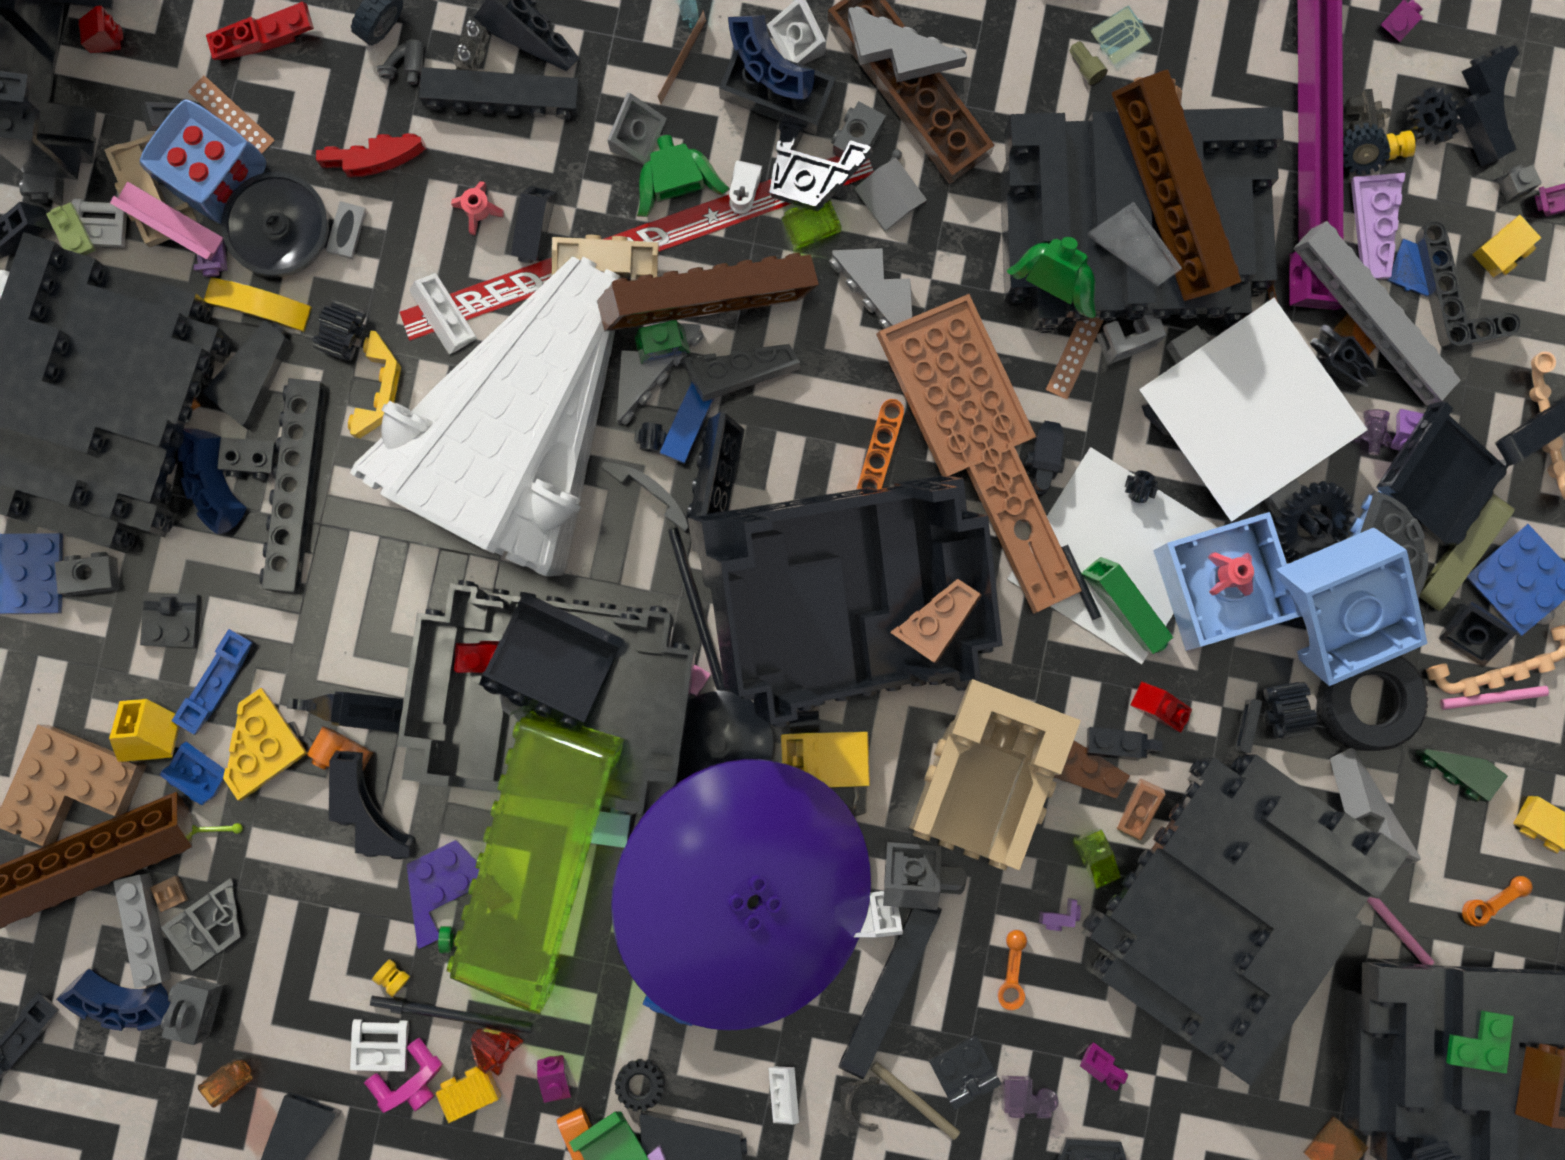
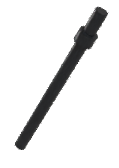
(399, 1005)

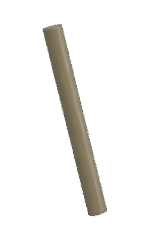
(915, 1100)

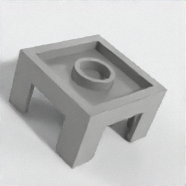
(1117, 347)

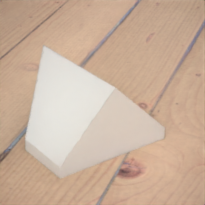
(880, 919)

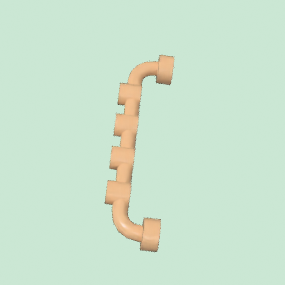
(1542, 364)
(1496, 677)

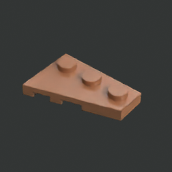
(939, 621)

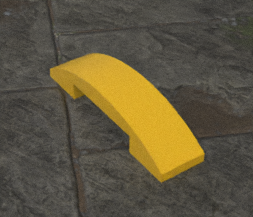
(257, 303)

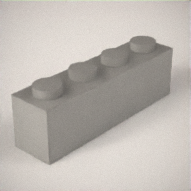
(142, 930)

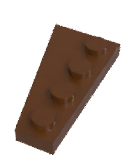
(1092, 772)

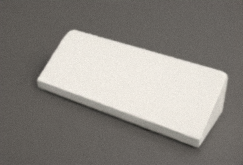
(442, 313)

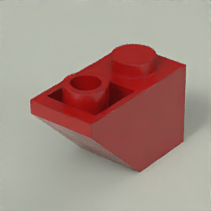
(100, 31)
(1161, 706)

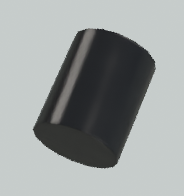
(807, 722)

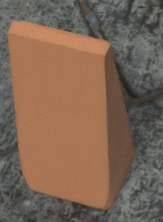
(1141, 809)

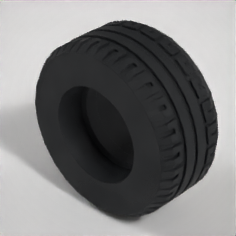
(1401, 725)

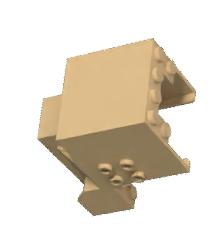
(993, 775)

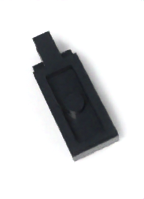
(1120, 744)

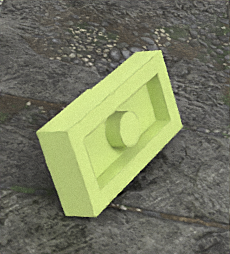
(70, 229)

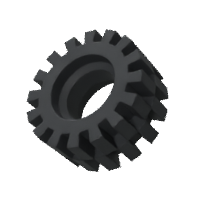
(634, 1101)

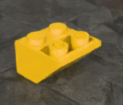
(143, 731)

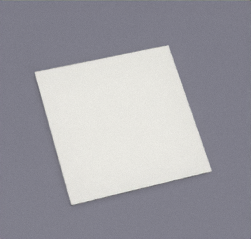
(1253, 409)
(1104, 522)

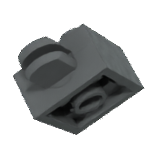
(917, 878)
(191, 1010)

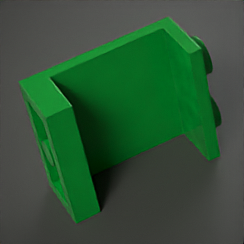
(609, 1140)

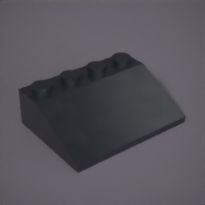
(716, 466)

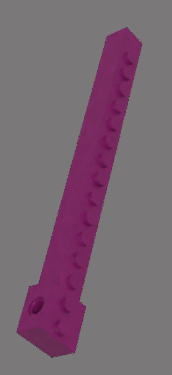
(1318, 139)

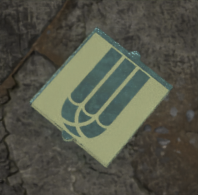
(1121, 35)

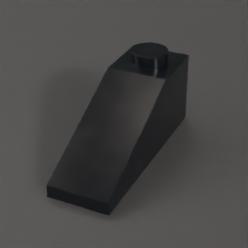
(21, 219)

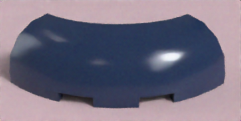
(764, 61)
(206, 483)
(115, 1005)

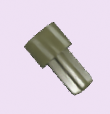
(1090, 67)

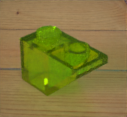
(1097, 857)

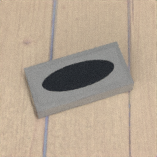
(346, 230)

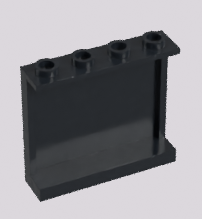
(1443, 476)
(550, 662)

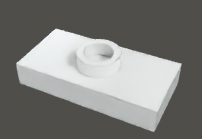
(783, 1095)

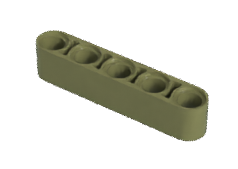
(1462, 558)

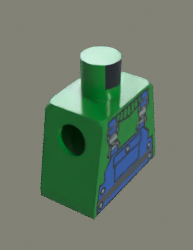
(661, 341)

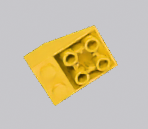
(833, 758)

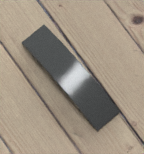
(624, 473)

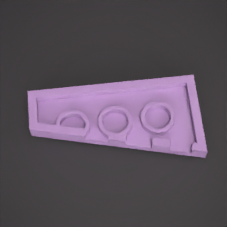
(1376, 215)

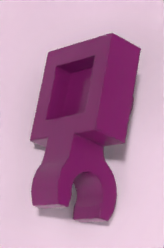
(1100, 1065)

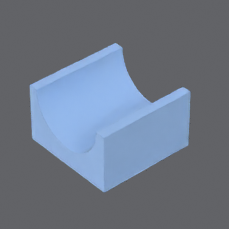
(1191, 575)
(1355, 605)

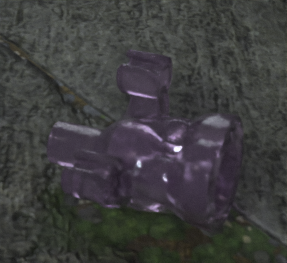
(1376, 434)

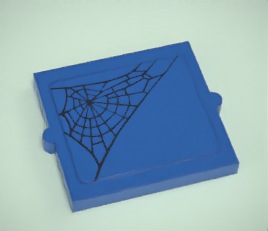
(1408, 268)

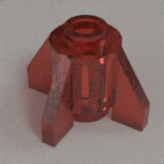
(493, 1049)

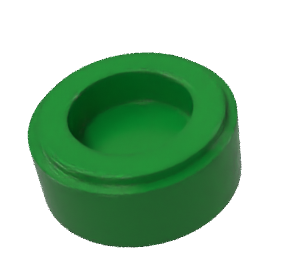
(445, 939)

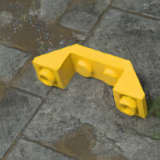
(376, 351)

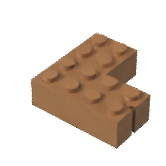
(55, 773)

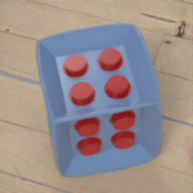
(200, 158)

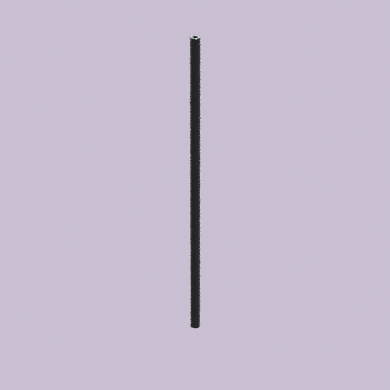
(697, 609)

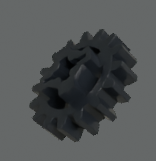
(1433, 116)

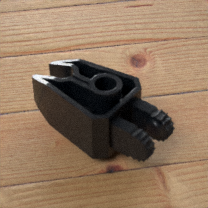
(1344, 358)
(1046, 456)

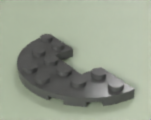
(1400, 526)

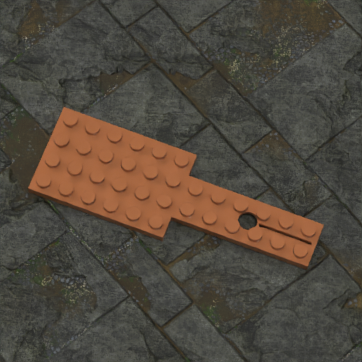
(974, 425)

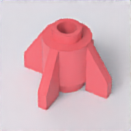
(476, 211)
(1233, 573)

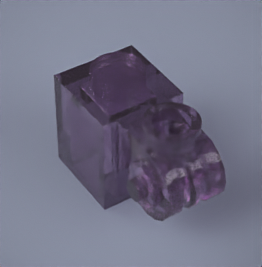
(1018, 1098)

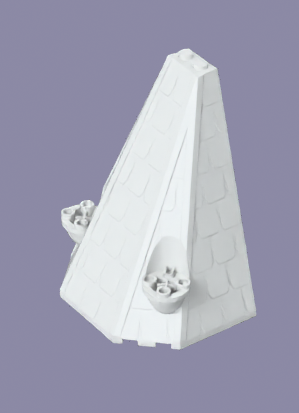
(509, 429)

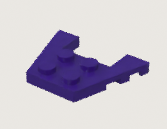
(436, 881)

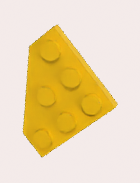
(259, 745)

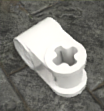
(744, 183)

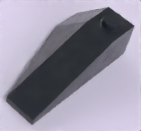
(527, 29)

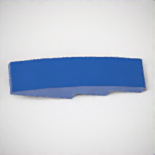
(686, 426)

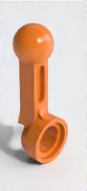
(1519, 887)
(1016, 941)

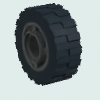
(375, 19)

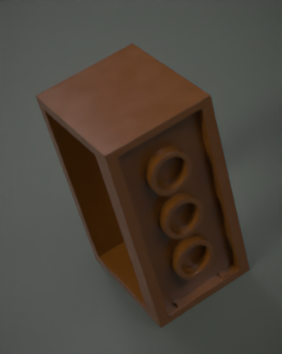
(1542, 1086)

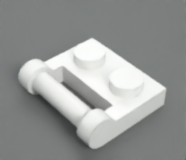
(103, 231)
(379, 1055)

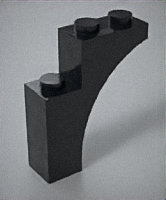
(1484, 111)
(352, 804)

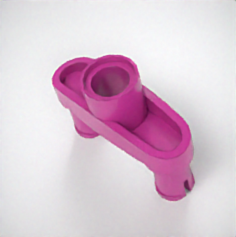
(414, 1090)

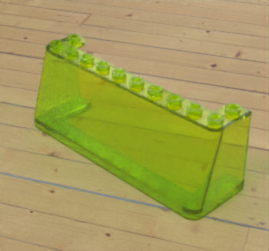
(533, 860)

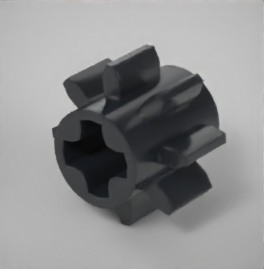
(650, 437)
(1141, 486)

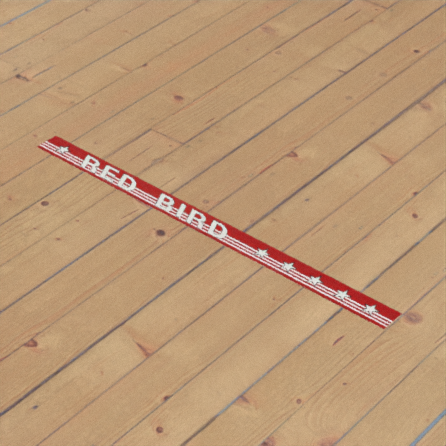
(666, 231)

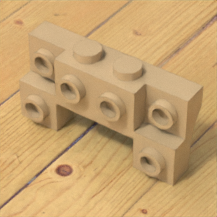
(126, 166)
(617, 255)

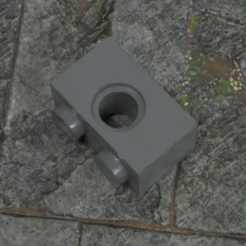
(858, 118)
(103, 577)

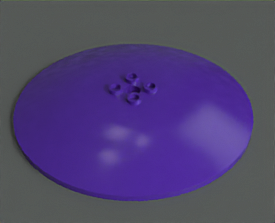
(688, 886)

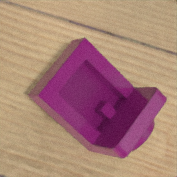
(1403, 19)
(1551, 199)
(553, 1078)

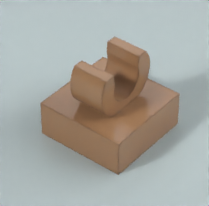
(169, 893)

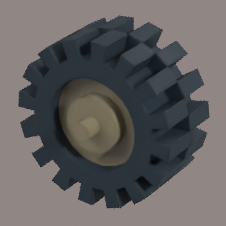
(1365, 149)

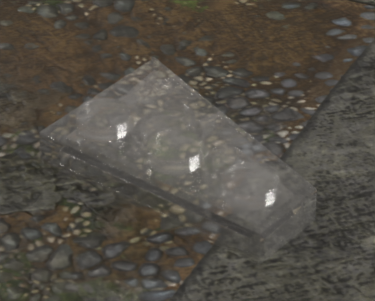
(1136, 244)

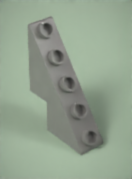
(909, 52)
(865, 274)
(639, 379)
(1366, 803)

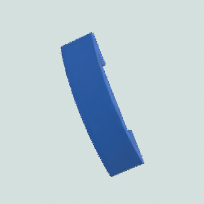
(214, 682)

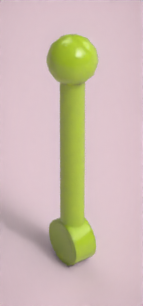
(236, 828)

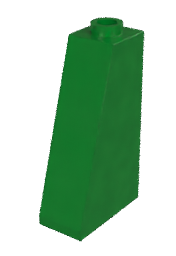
(1127, 604)

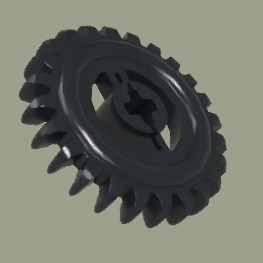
(1321, 527)

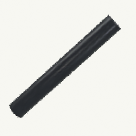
(1085, 592)

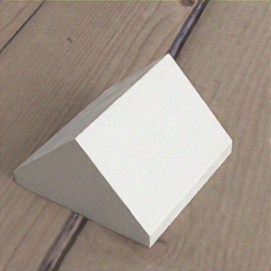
(798, 33)

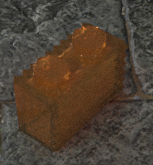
(225, 1082)

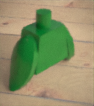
(675, 173)
(1061, 272)

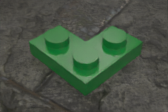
(1490, 1049)

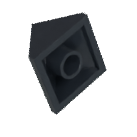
(1476, 633)

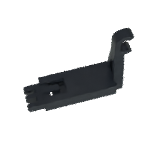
(354, 710)

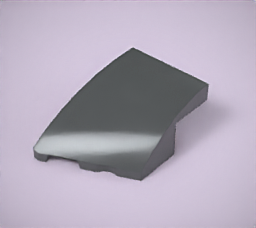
(205, 926)

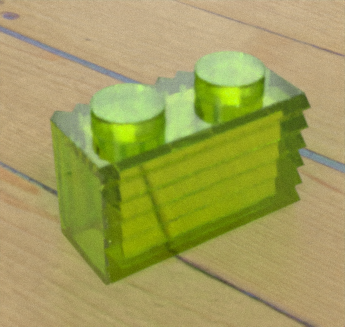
(810, 226)

